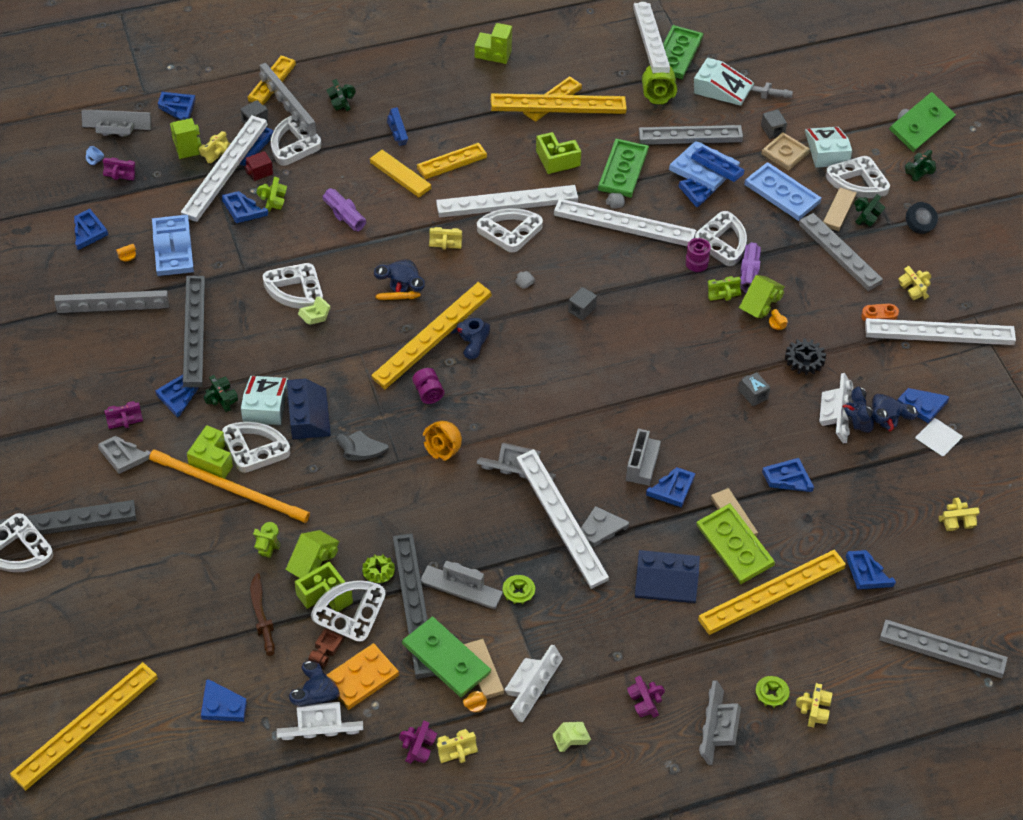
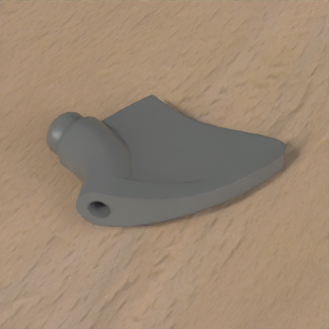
(360, 447)

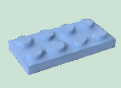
(783, 191)

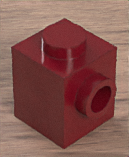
(259, 166)

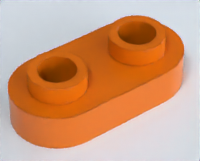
(880, 311)

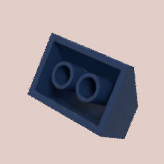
(308, 409)
(667, 576)

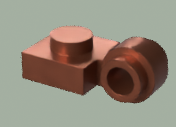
(326, 644)

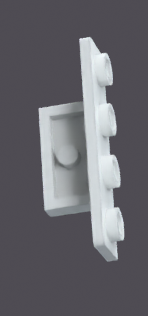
(832, 409)
(531, 680)
(319, 719)

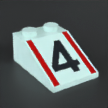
(721, 82)
(828, 146)
(264, 400)

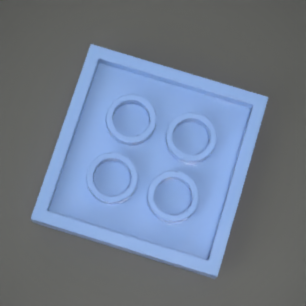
(689, 168)

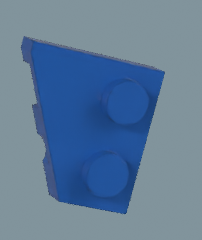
(177, 104)
(396, 125)
(88, 229)
(926, 403)
(788, 475)
(673, 487)

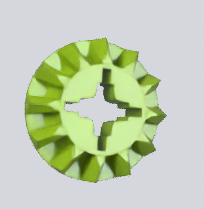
(372, 574)
(518, 582)
(772, 683)

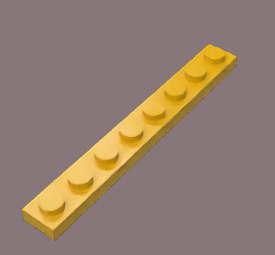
(558, 103)
(431, 335)
(771, 592)
(83, 726)

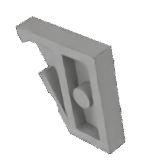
(122, 454)
(602, 526)

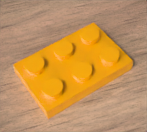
(362, 675)

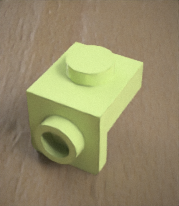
(315, 313)
(571, 734)

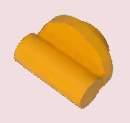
(126, 253)
(777, 320)
(475, 701)

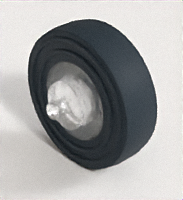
(921, 217)

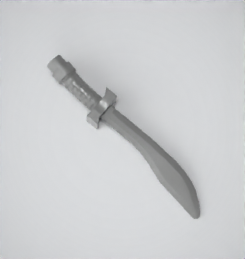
(768, 90)

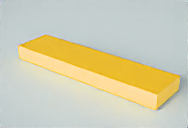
(281, 68)
(566, 87)
(451, 161)
(400, 173)

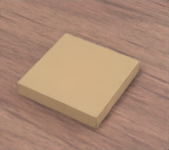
(785, 151)

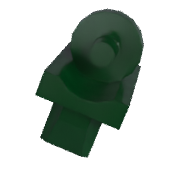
(342, 94)
(922, 165)
(866, 207)
(218, 393)

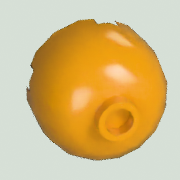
(442, 439)

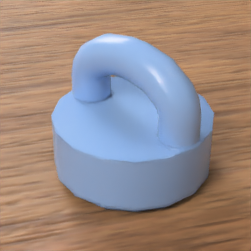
(95, 154)

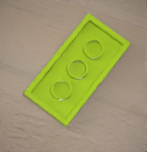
(735, 543)

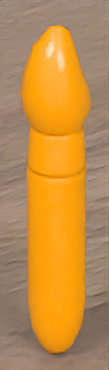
(397, 295)

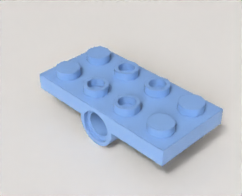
(172, 245)

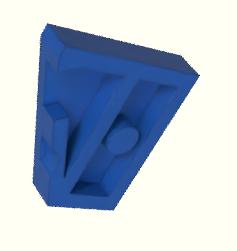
(695, 191)
(242, 208)
(175, 395)
(866, 571)
(222, 704)

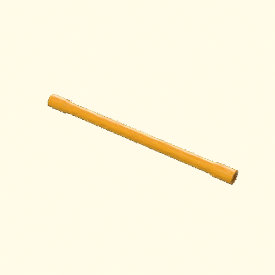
(292, 511)

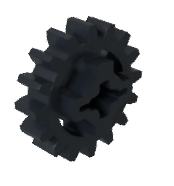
(805, 356)

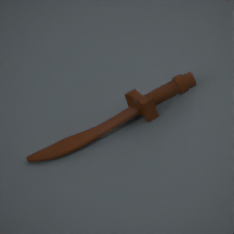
(263, 627)

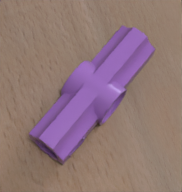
(344, 209)
(750, 265)

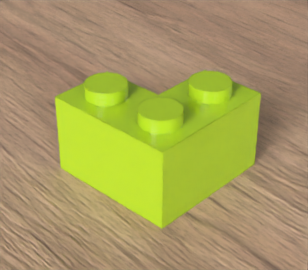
(495, 46)
(185, 138)
(557, 155)
(760, 295)
(208, 453)
(311, 551)
(317, 583)

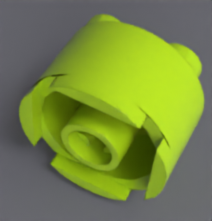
(659, 86)

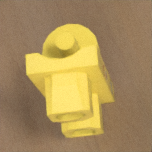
(215, 148)
(445, 238)
(919, 289)
(959, 513)
(820, 697)
(456, 747)

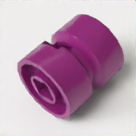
(697, 254)
(428, 385)

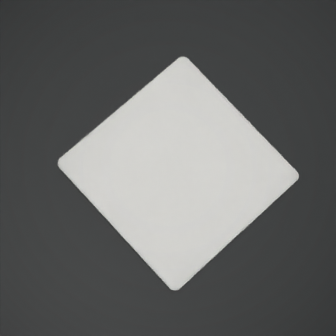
(938, 437)

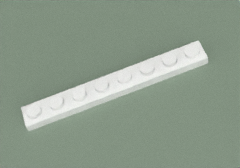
(651, 38)
(224, 168)
(505, 200)
(624, 222)
(940, 331)
(562, 519)

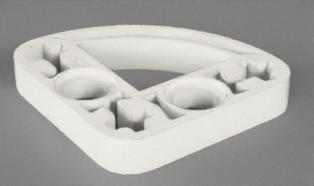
(287, 154)
(837, 174)
(510, 237)
(712, 237)
(299, 277)
(251, 456)
(22, 533)
(350, 623)

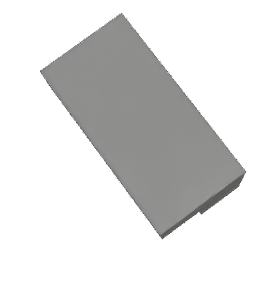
(642, 458)

